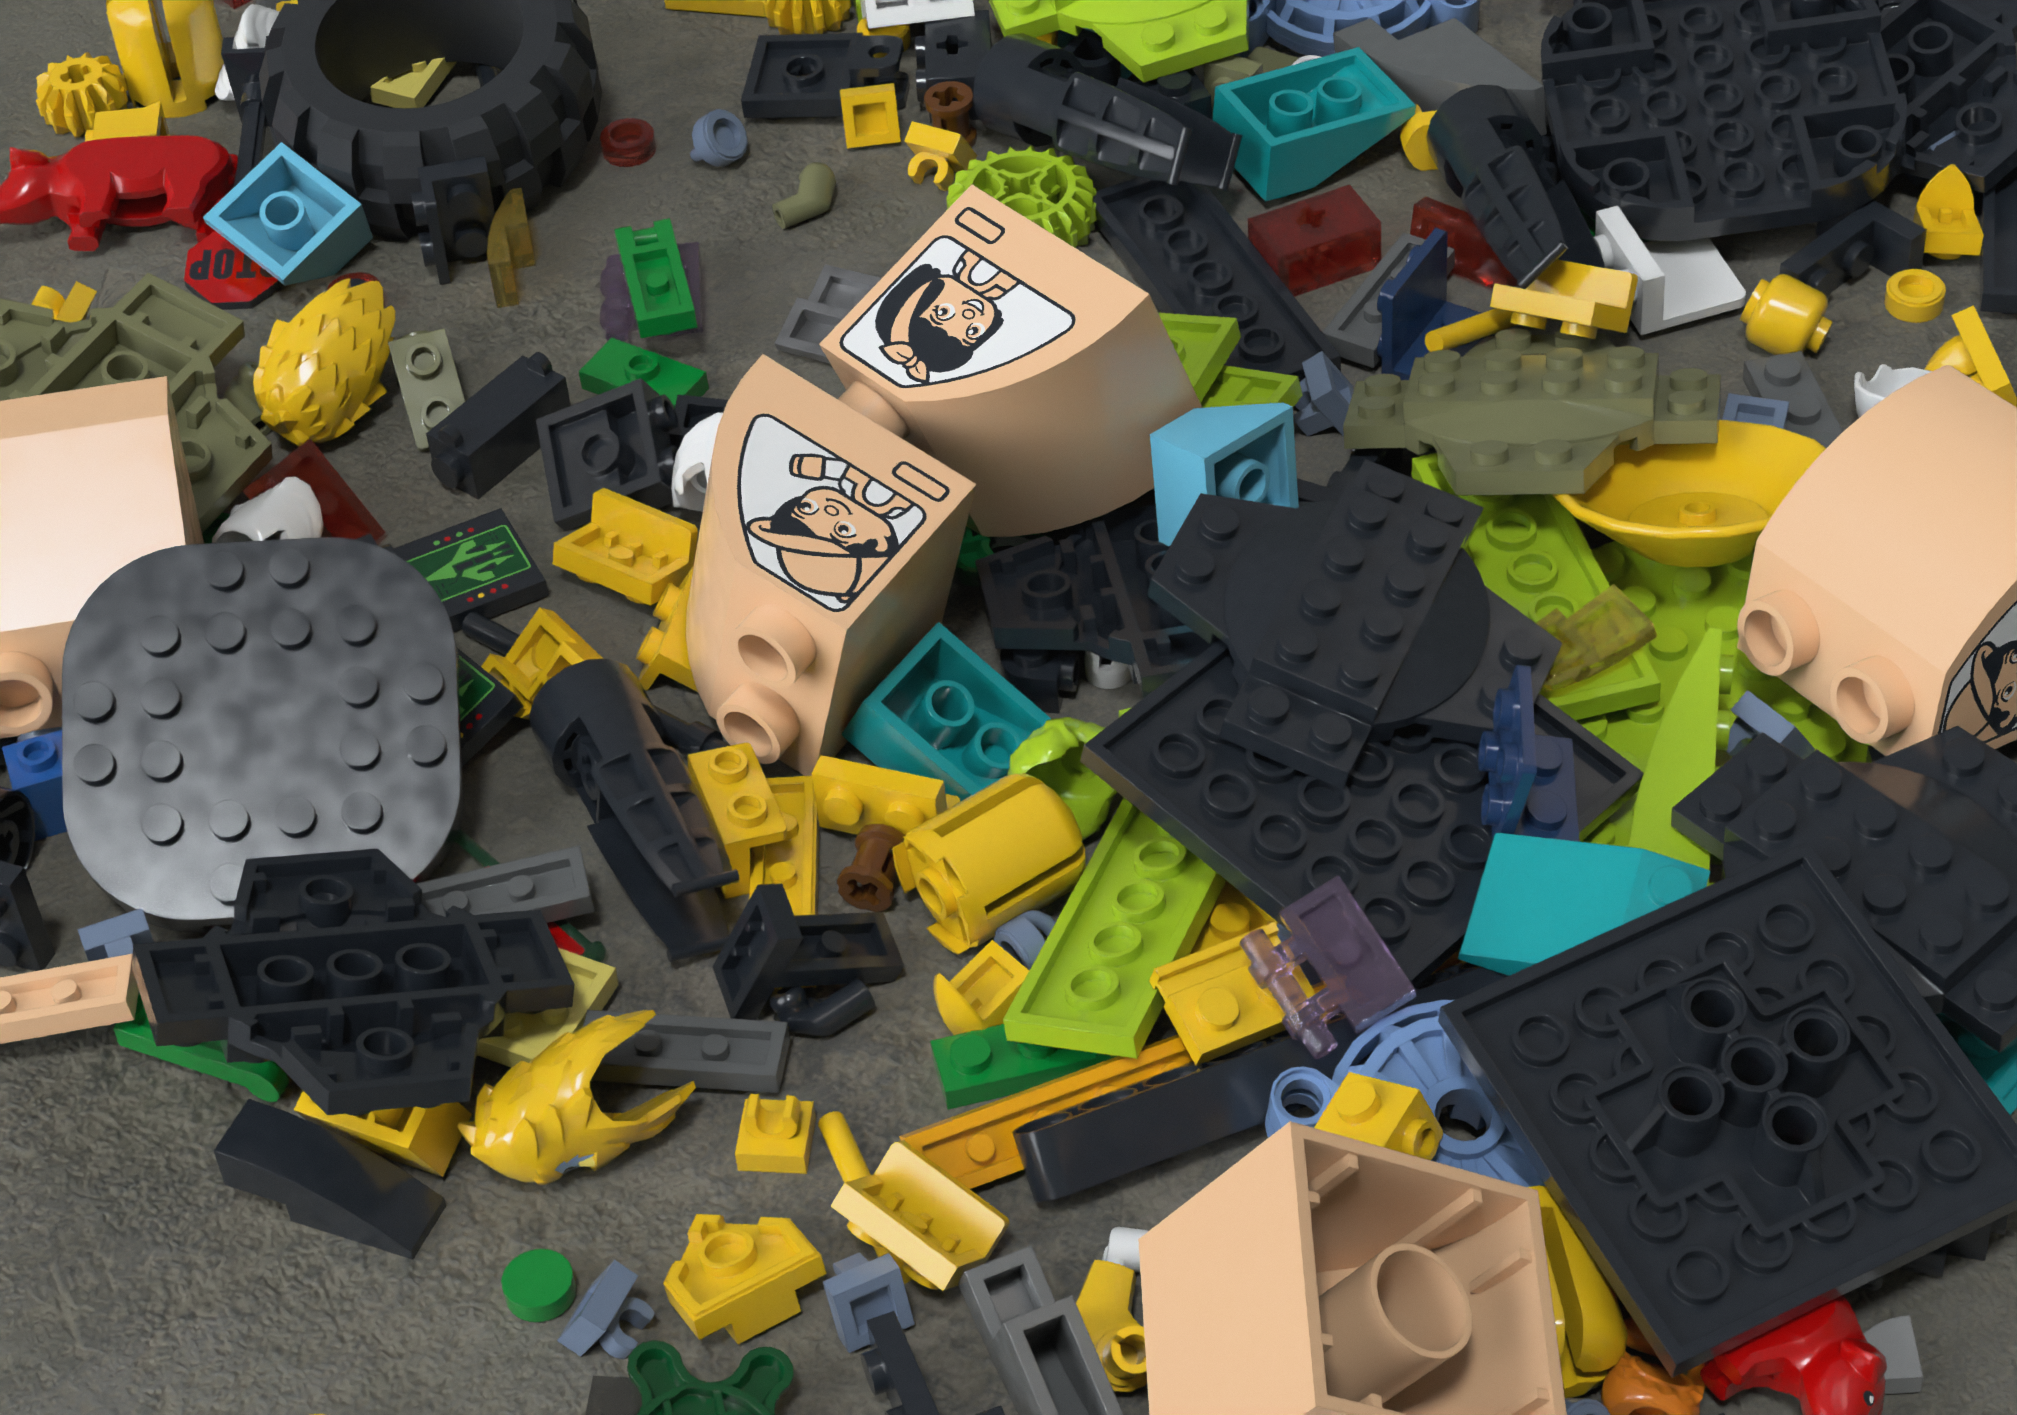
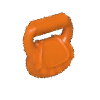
(1646, 1388)

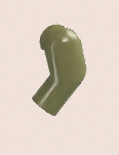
(812, 199)
(242, 396)

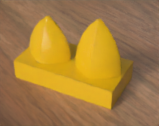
(1974, 355)

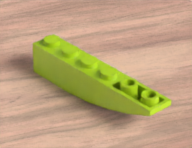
(1685, 753)

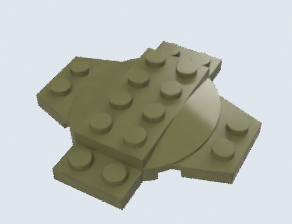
(145, 336)
(1533, 411)

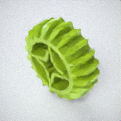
(1038, 187)

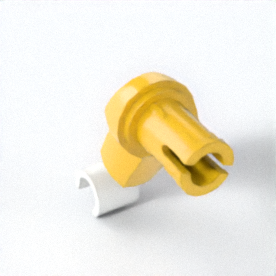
(1106, 1311)

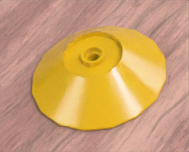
(1696, 499)

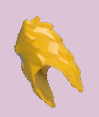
(325, 363)
(545, 1115)

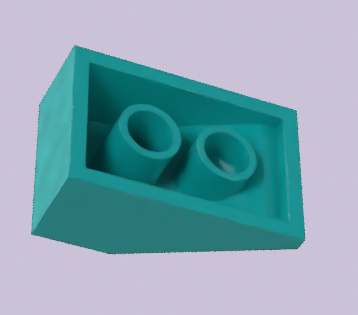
(1308, 119)
(944, 717)
(1559, 893)

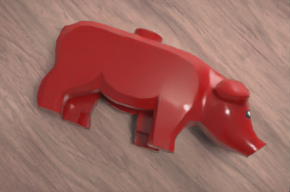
(120, 184)
(1812, 1357)

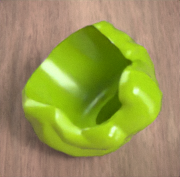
(1054, 757)

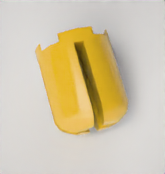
(153, 63)
(992, 859)
(1584, 1304)

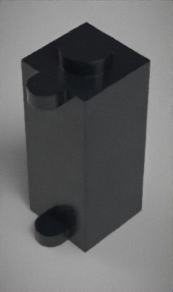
(496, 426)

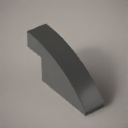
(1441, 63)
(1036, 1341)

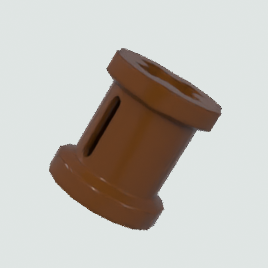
(951, 114)
(872, 868)

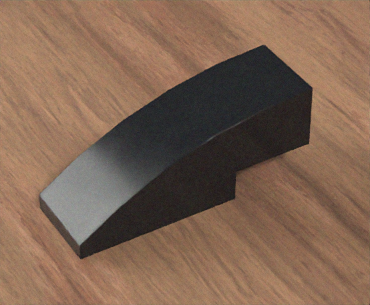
(327, 1180)

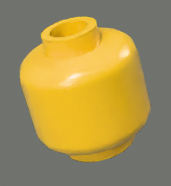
(1786, 316)

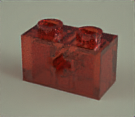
(1318, 239)

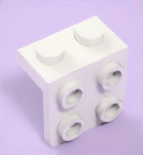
(1675, 278)

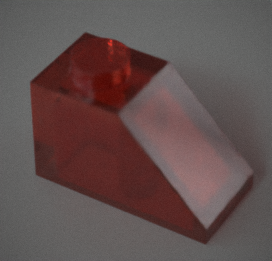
(340, 508)

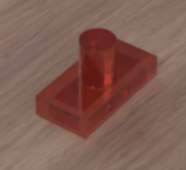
(1472, 253)

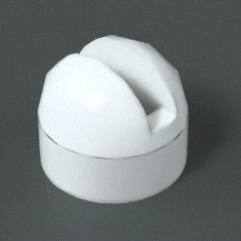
(1105, 675)

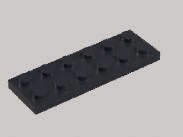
(1204, 265)

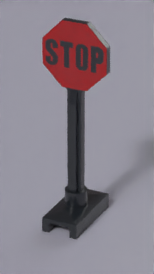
(214, 266)

